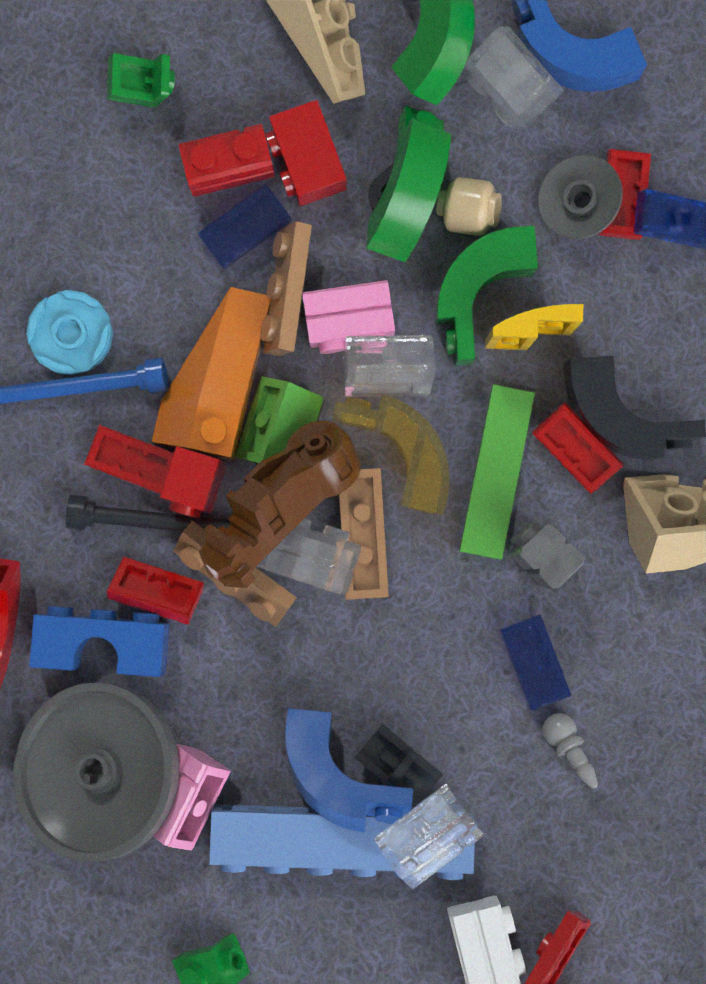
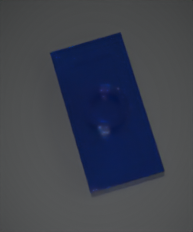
(671, 218)
(244, 226)
(535, 662)

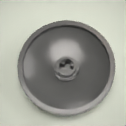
(96, 772)

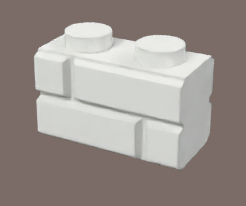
(484, 942)

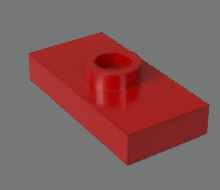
(633, 172)
(577, 448)
(129, 459)
(155, 590)
(558, 948)

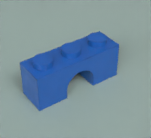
(61, 636)

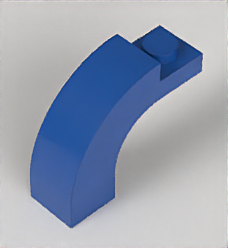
(578, 61)
(326, 787)

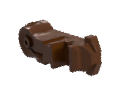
(277, 497)

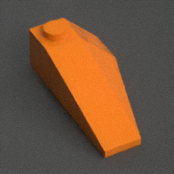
(213, 387)

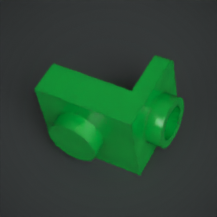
(139, 79)
(213, 964)

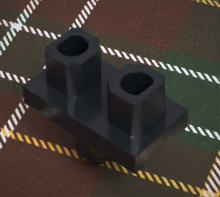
(398, 763)

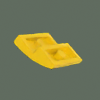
(523, 329)

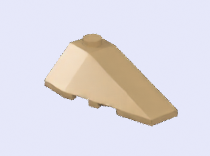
(324, 41)
(665, 522)

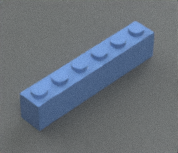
(304, 839)

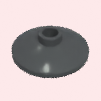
(567, 184)

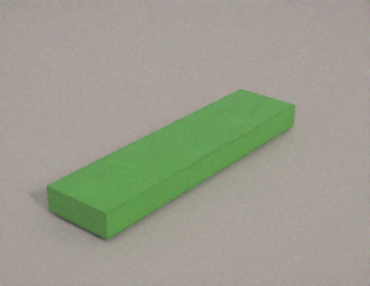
(496, 472)

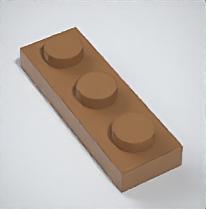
(286, 289)
(364, 518)
(263, 596)

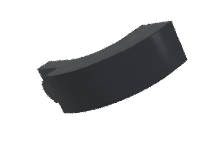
(596, 401)

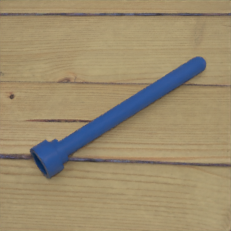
(150, 376)

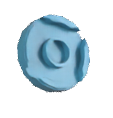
(79, 342)

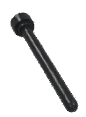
(83, 513)

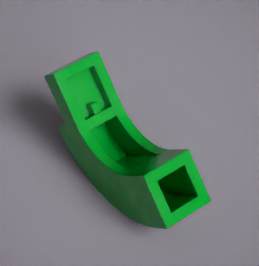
(437, 49)
(412, 185)
(488, 259)

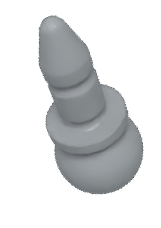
(561, 732)

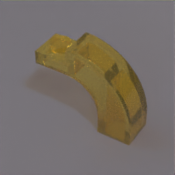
(421, 448)

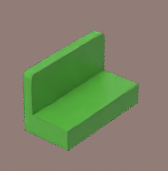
(274, 416)

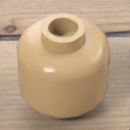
(469, 206)

